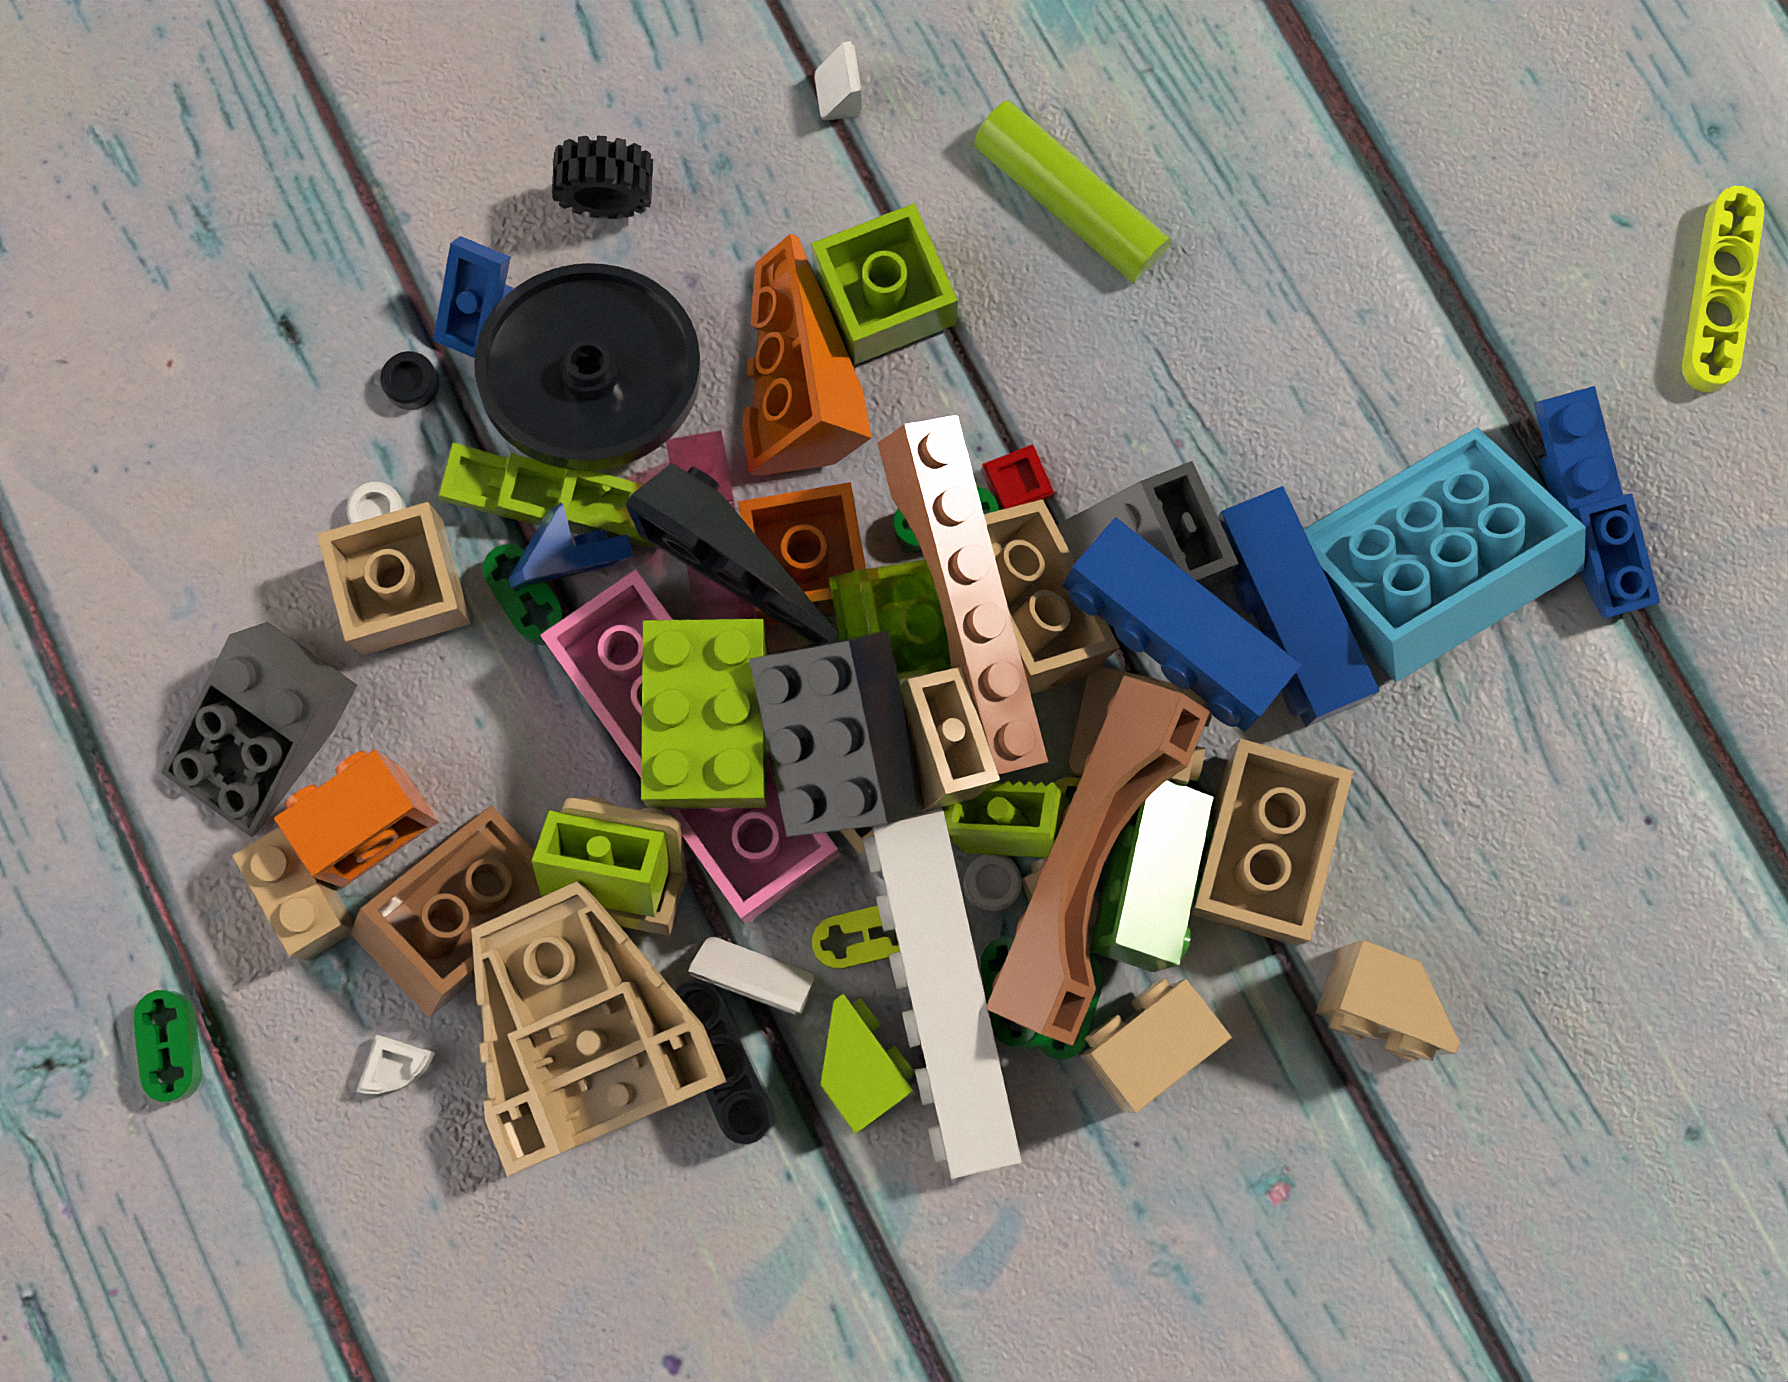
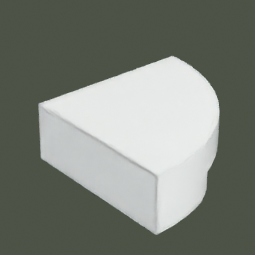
(393, 1066)

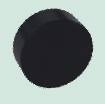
(409, 380)

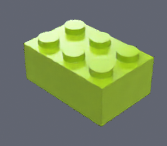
(702, 715)

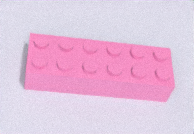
(738, 847)

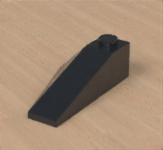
(702, 530)

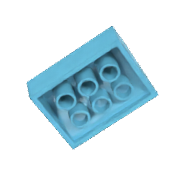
(1444, 552)

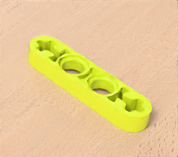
(1717, 287)

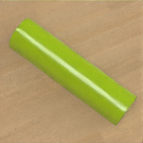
(1071, 191)

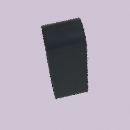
(745, 1081)

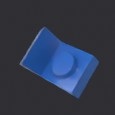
(469, 293)
(554, 556)

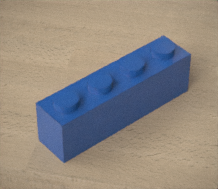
(1296, 607)
(1179, 626)

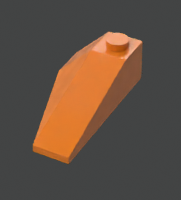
(805, 389)

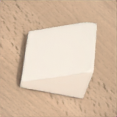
(839, 84)

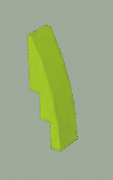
(529, 489)

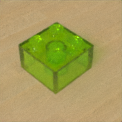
(899, 601)

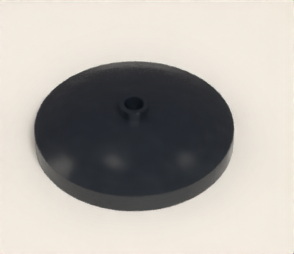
(588, 366)

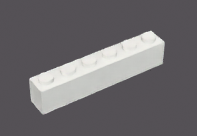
(945, 993)

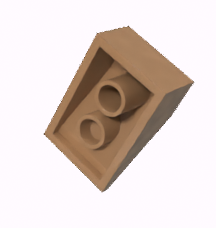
(426, 916)

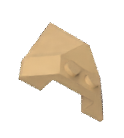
(577, 1029)

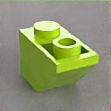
(857, 1070)

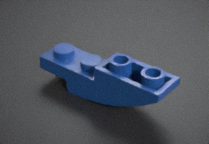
(1586, 482)

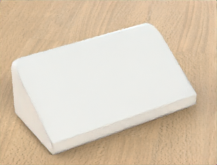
(752, 975)

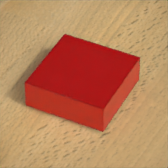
(1017, 478)

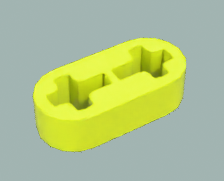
(857, 954)

